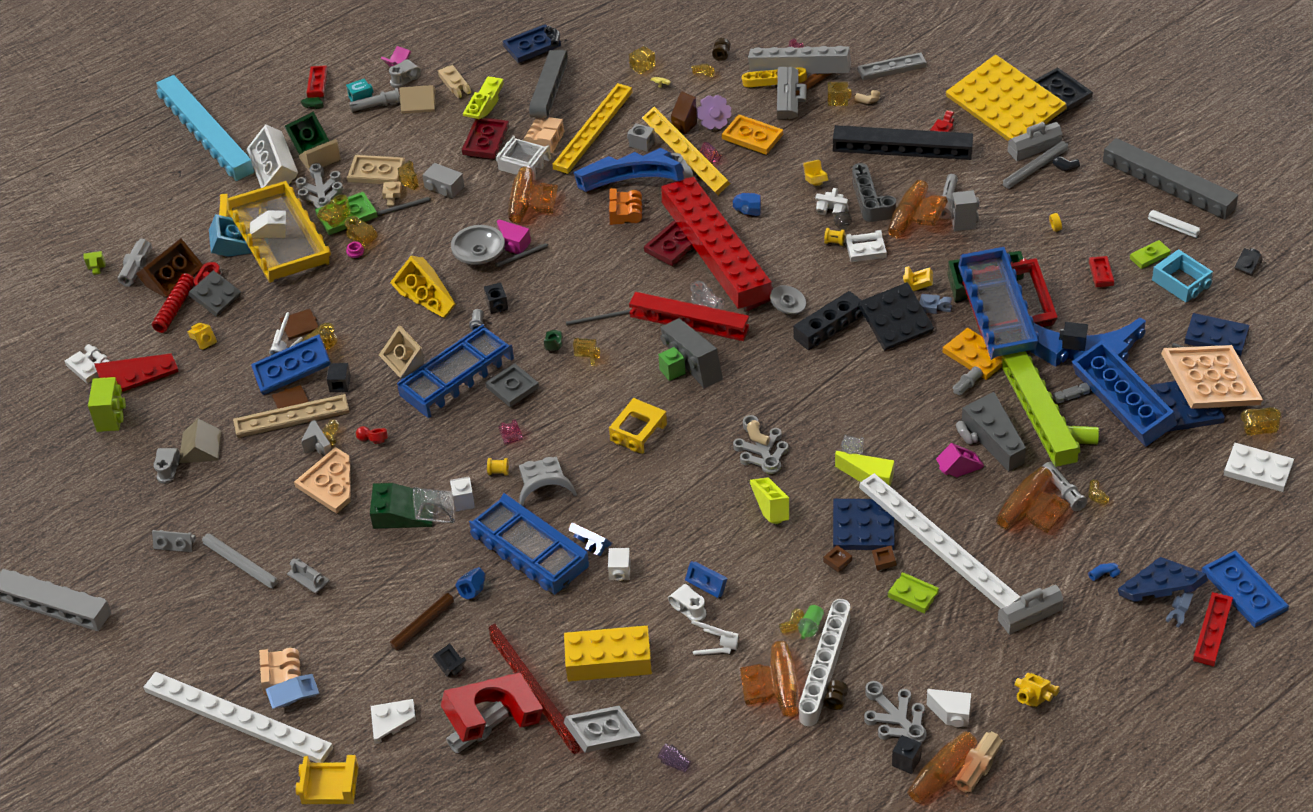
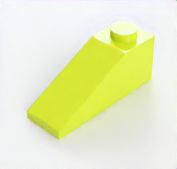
(863, 466)
(771, 500)

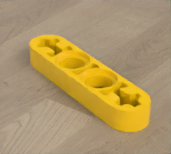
(768, 77)

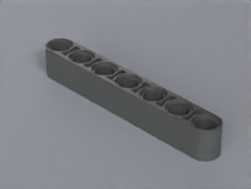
(548, 84)

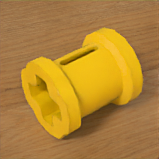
(840, 234)
(498, 466)

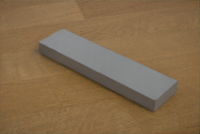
(892, 66)

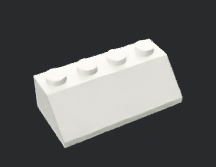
(271, 157)

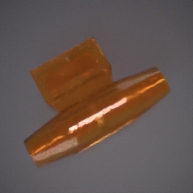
(526, 195)
(916, 208)
(1030, 500)
(779, 679)
(941, 767)

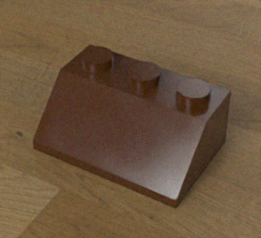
(167, 267)

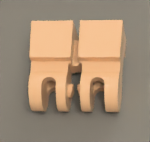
(545, 132)
(278, 666)

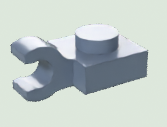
(933, 303)
(1180, 606)

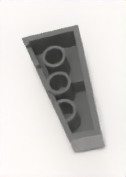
(699, 354)
(995, 431)

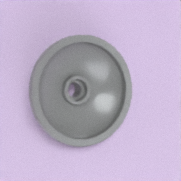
(477, 244)

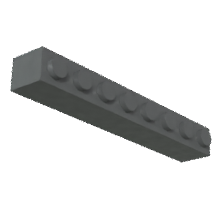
(1170, 178)

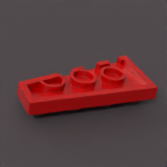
(137, 371)

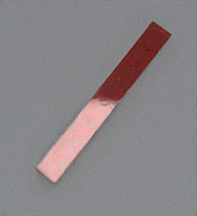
(518, 666)

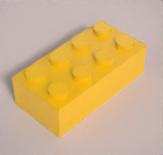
(607, 653)

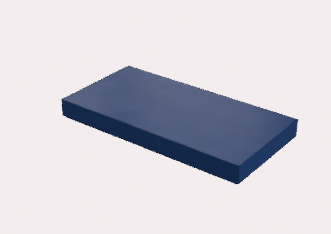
(291, 364)
(1249, 590)

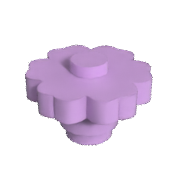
(713, 112)

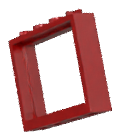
(1049, 316)

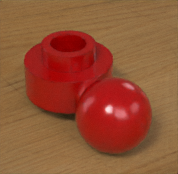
(375, 435)

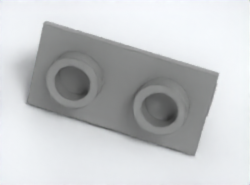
(173, 540)
(307, 576)

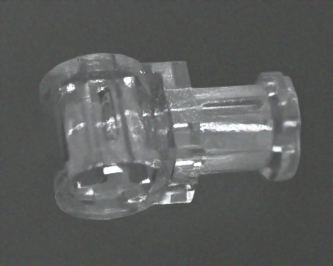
(704, 296)
(852, 444)

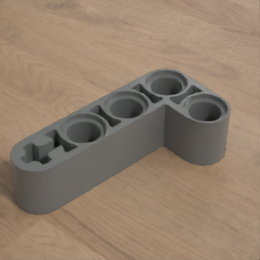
(871, 206)

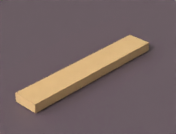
(291, 415)

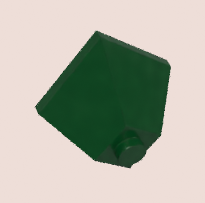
(306, 133)

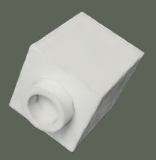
(619, 564)

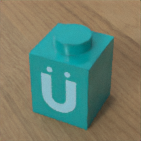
(359, 90)

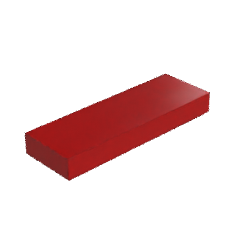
(317, 81)

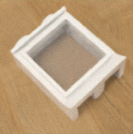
(522, 153)

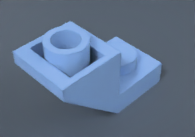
(292, 690)

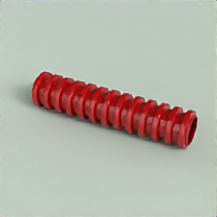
(173, 303)

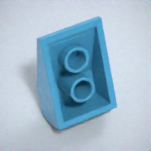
(226, 238)

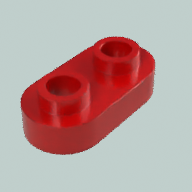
(206, 269)

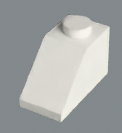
(269, 225)
(462, 494)
(950, 706)

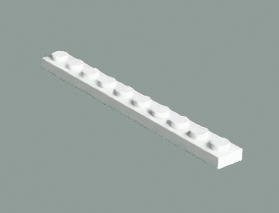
(939, 541)
(238, 717)

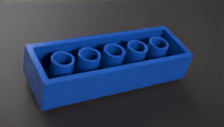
(1124, 393)

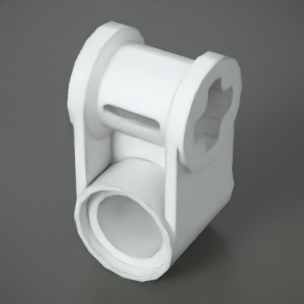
(688, 603)

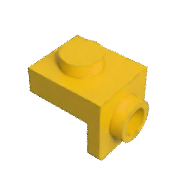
(814, 172)
(918, 279)
(203, 335)

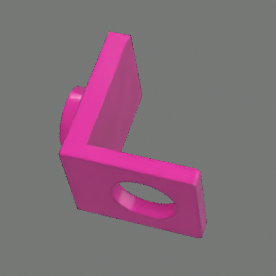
(398, 56)

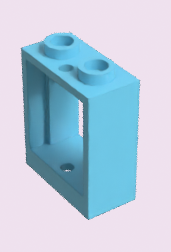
(1180, 260)

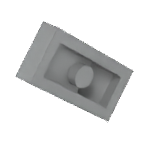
(315, 439)

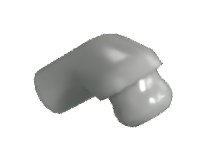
(964, 433)

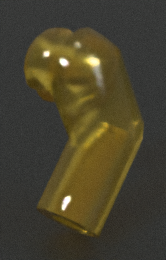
(705, 69)
(330, 430)
(1096, 494)
(792, 624)

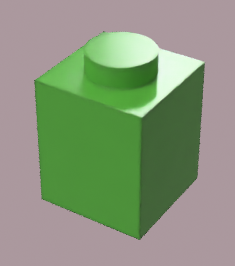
(671, 363)

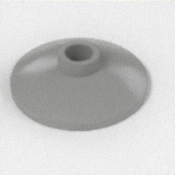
(788, 299)

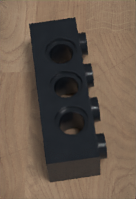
(827, 320)

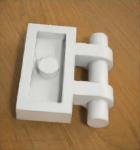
(82, 363)

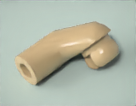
(874, 97)
(755, 435)

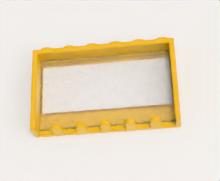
(279, 256)

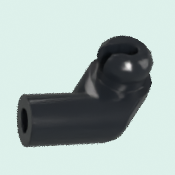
(553, 34)
(1065, 165)

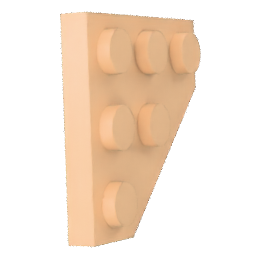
(328, 480)

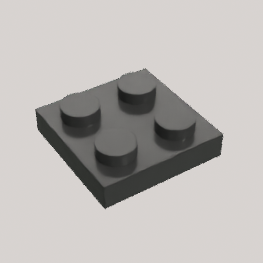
(214, 293)
(512, 385)

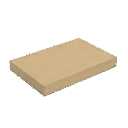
(374, 169)

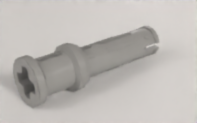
(384, 98)
(948, 190)
(1068, 491)

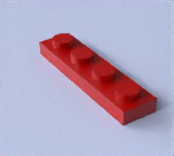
(1212, 629)

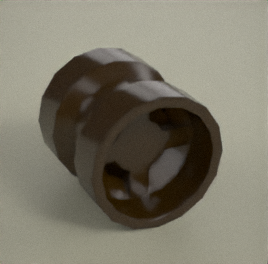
(721, 49)
(835, 695)

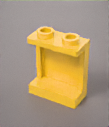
(327, 781)

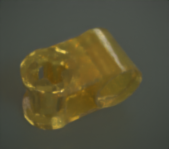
(336, 210)
(360, 231)
(326, 335)
(1262, 420)

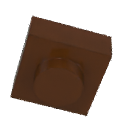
(837, 558)
(884, 558)

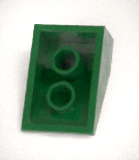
(394, 507)

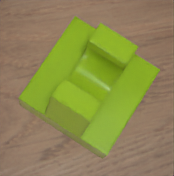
(94, 261)

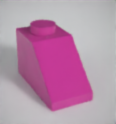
(515, 236)
(958, 461)

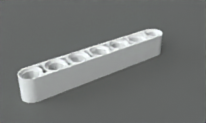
(824, 662)

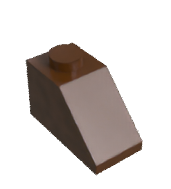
(684, 113)

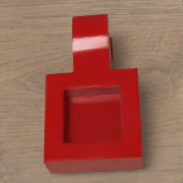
(944, 125)

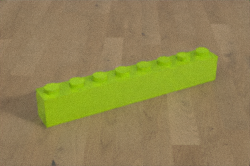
(1040, 408)

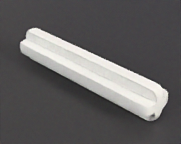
(1174, 223)

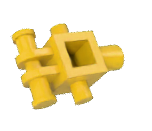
(1035, 690)

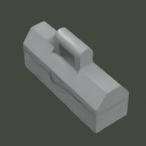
(786, 93)
(1036, 140)
(1031, 608)

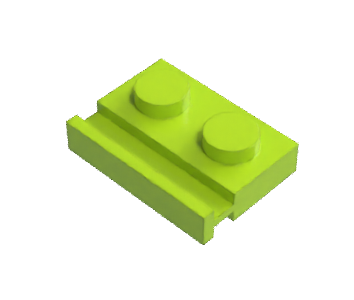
(913, 592)

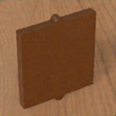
(300, 324)
(290, 397)

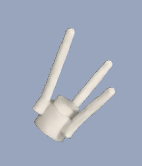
(279, 345)
(728, 639)

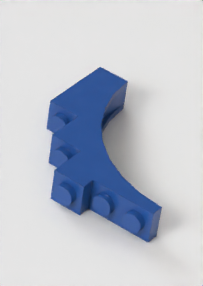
(609, 170)
(1119, 341)

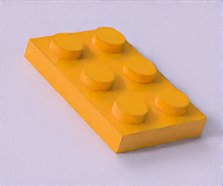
(752, 134)
(971, 351)

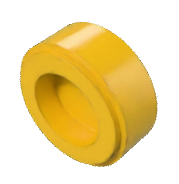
(1055, 222)

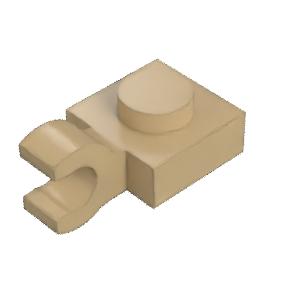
(391, 191)

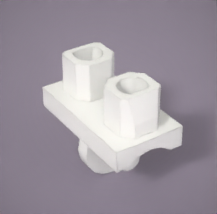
(831, 201)

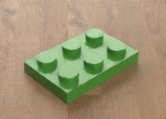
(359, 206)

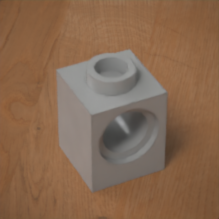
(641, 137)

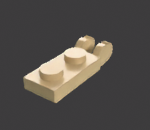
(454, 81)

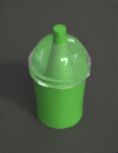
(810, 622)

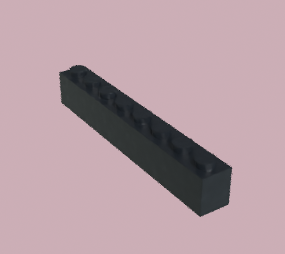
(903, 142)

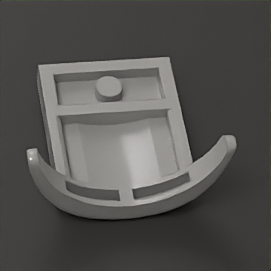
(540, 474)

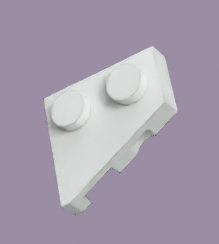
(391, 718)

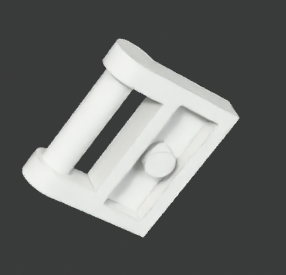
(866, 250)

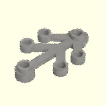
(317, 173)
(770, 463)
(895, 715)

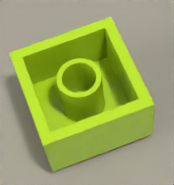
(106, 404)

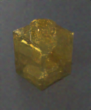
(642, 59)
(838, 93)

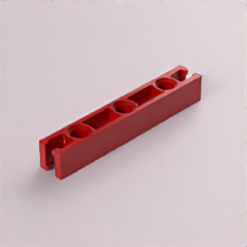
(698, 317)

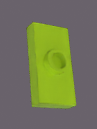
(1150, 254)

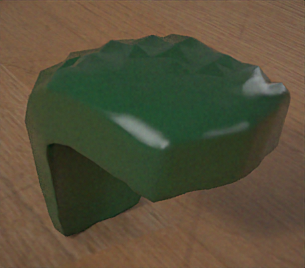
(553, 340)

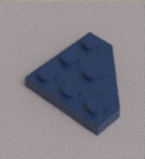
(1161, 579)

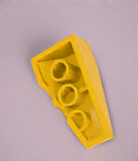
(423, 286)

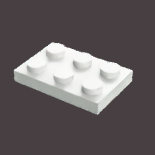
(1258, 467)

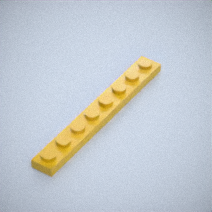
(592, 128)
(690, 154)

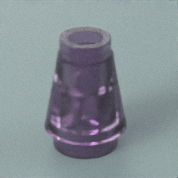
(673, 757)

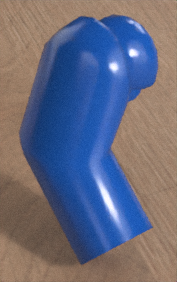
(1102, 569)

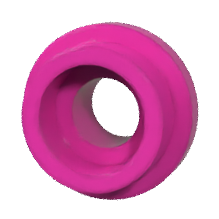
(354, 249)

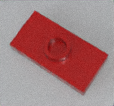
(1101, 271)

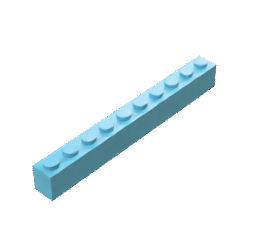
(204, 128)

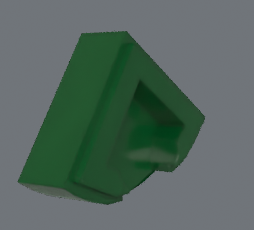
(312, 102)

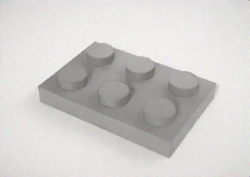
(602, 729)

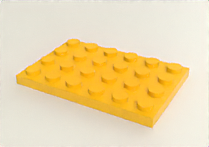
(1005, 98)

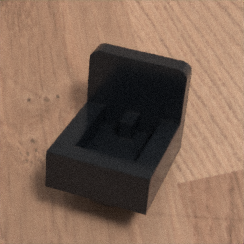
(1248, 261)
(449, 660)

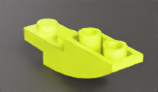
(485, 99)

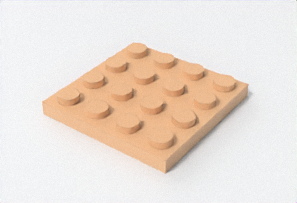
(1211, 376)

